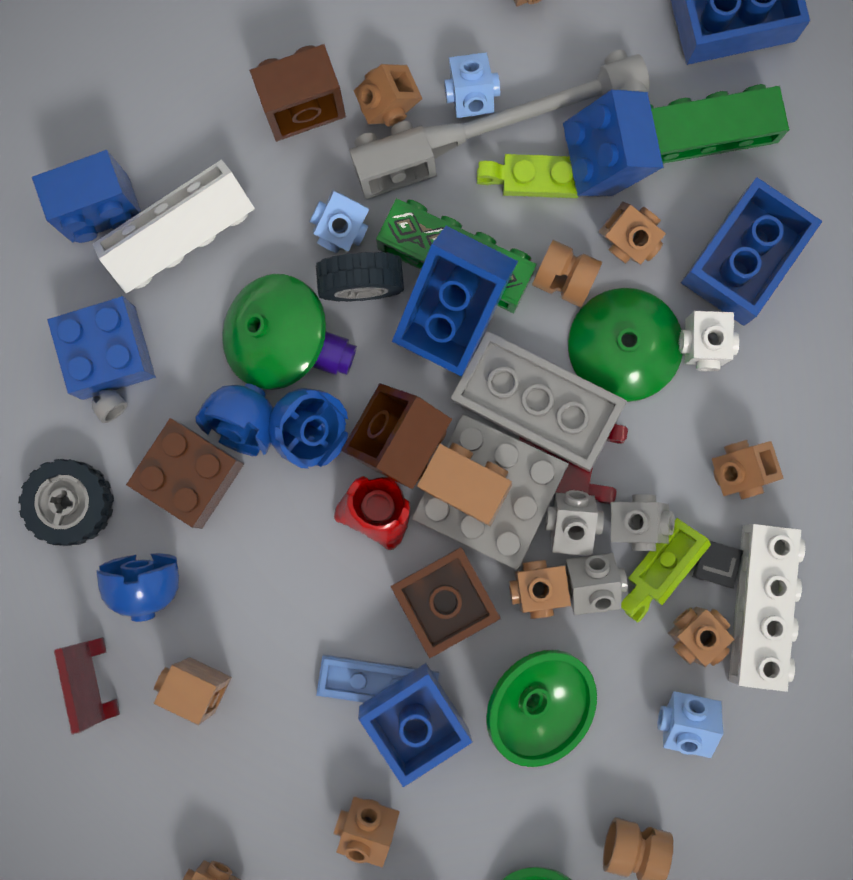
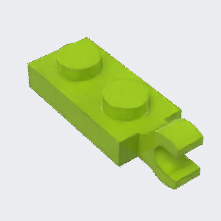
(530, 176)
(664, 569)

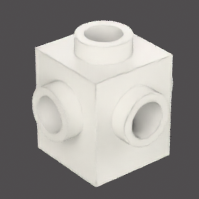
(709, 340)

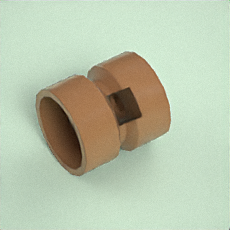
(567, 273)
(635, 851)

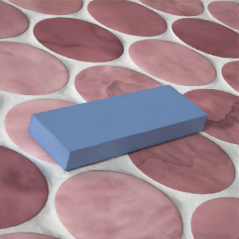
(356, 678)

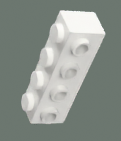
(173, 227)
(766, 607)

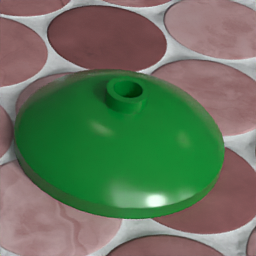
(288, 335)
(602, 358)
(553, 718)

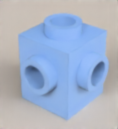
(471, 85)
(339, 207)
(691, 724)

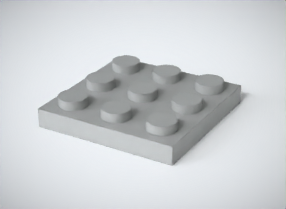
(534, 482)

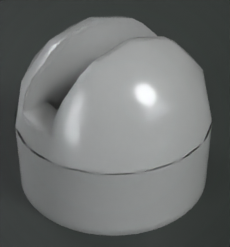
(108, 406)

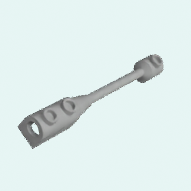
(410, 152)

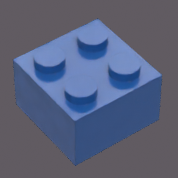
(612, 143)
(86, 196)
(101, 348)
(414, 725)

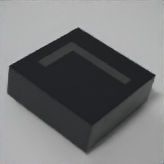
(719, 565)

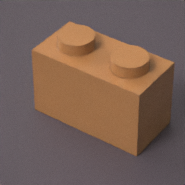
(466, 484)
(191, 690)

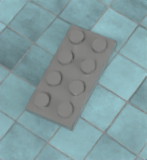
(538, 401)

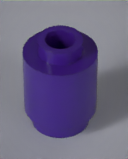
(335, 355)

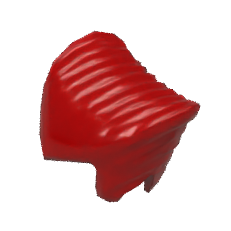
(376, 510)

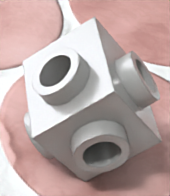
(641, 522)
(574, 523)
(595, 583)

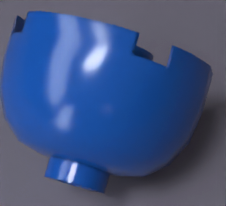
(239, 417)
(308, 427)
(138, 586)

